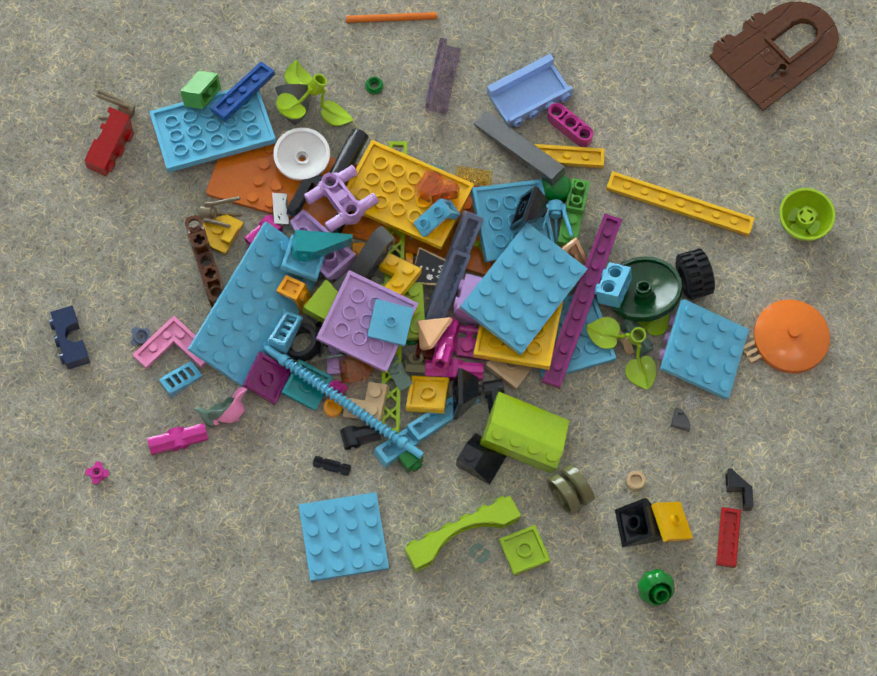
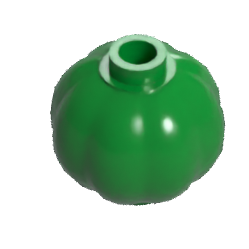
(559, 190)
(656, 587)

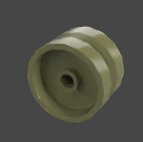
(570, 489)

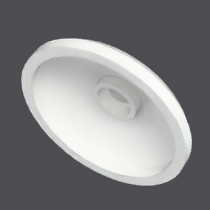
(301, 144)

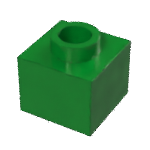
(410, 462)

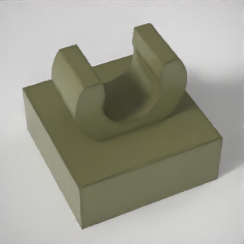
(415, 365)

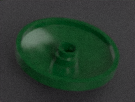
(652, 292)

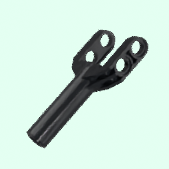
(347, 157)

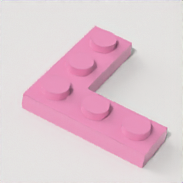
(170, 333)

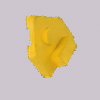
(220, 237)

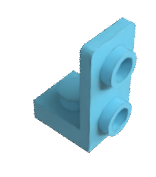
(435, 216)

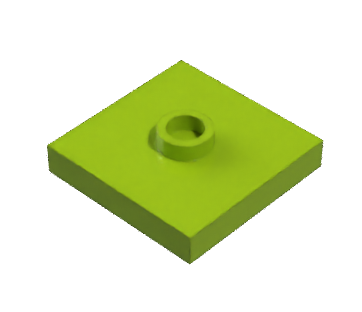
(524, 550)

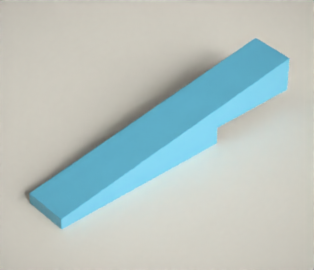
(416, 432)

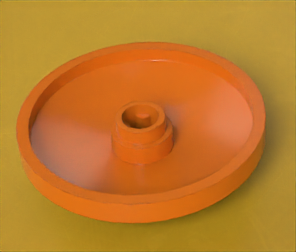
(791, 336)

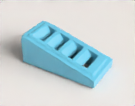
(280, 342)
(177, 373)

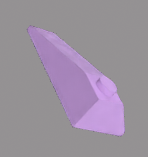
(335, 263)

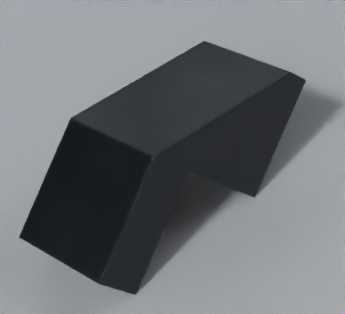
(736, 483)

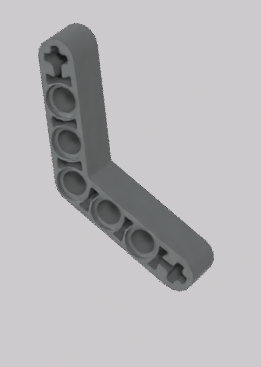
(368, 259)

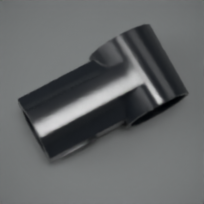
(491, 389)
(356, 436)

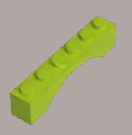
(498, 515)

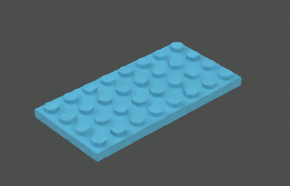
(247, 308)

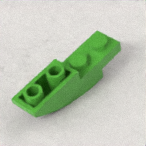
(574, 208)

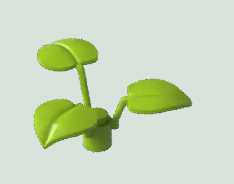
(292, 108)
(640, 370)

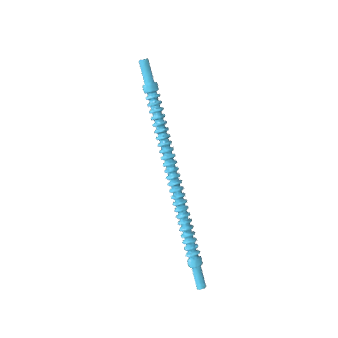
(402, 442)

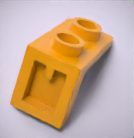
(294, 290)

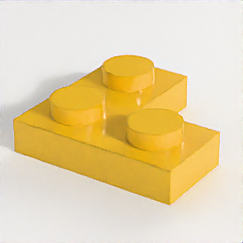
(402, 273)

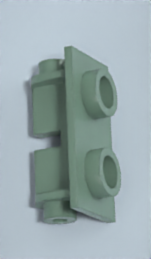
(627, 326)

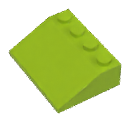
(525, 433)

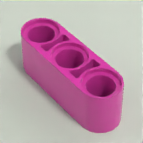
(567, 117)

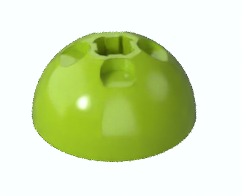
(806, 206)

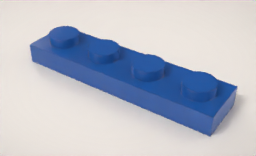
(242, 91)

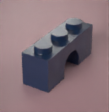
(73, 353)

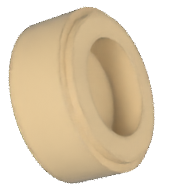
(635, 480)

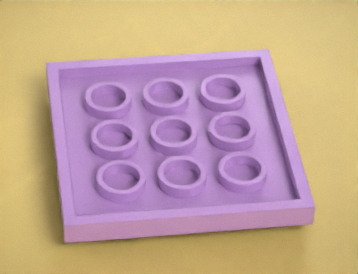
(350, 318)

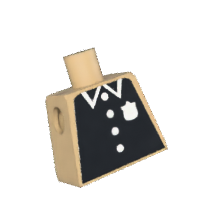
(430, 265)

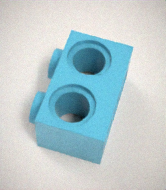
(613, 285)

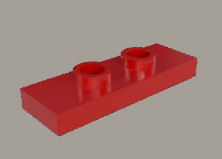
(728, 537)

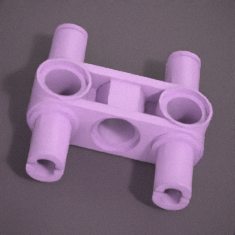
(341, 198)

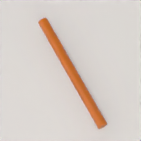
(391, 17)

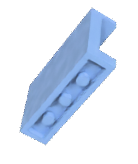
(529, 91)

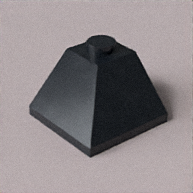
(530, 208)
(465, 392)
(480, 460)
(637, 524)

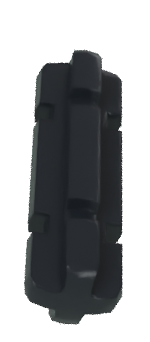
(331, 465)

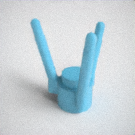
(555, 210)

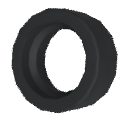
(313, 348)

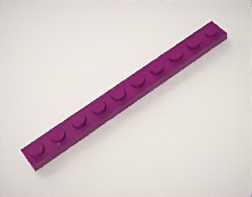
(582, 301)

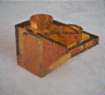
(433, 187)
(354, 370)

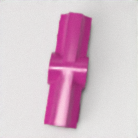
(446, 346)
(450, 372)
(177, 438)

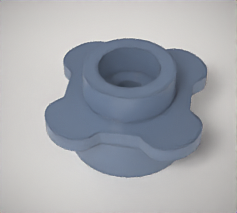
(144, 332)

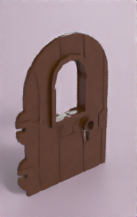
(754, 57)

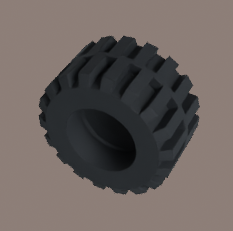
(695, 273)

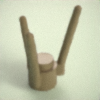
(123, 106)
(208, 211)

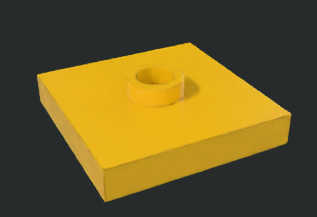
(428, 394)
(671, 521)

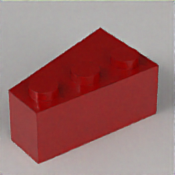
(110, 143)

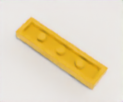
(575, 156)

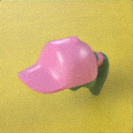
(225, 412)

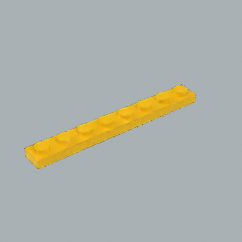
(680, 203)

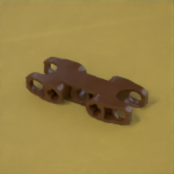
(202, 252)

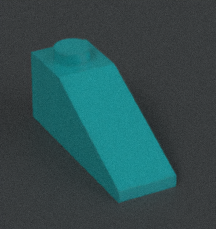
(314, 244)

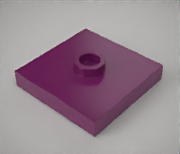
(266, 378)

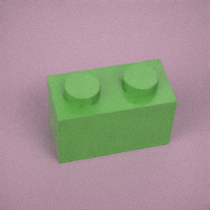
(200, 89)

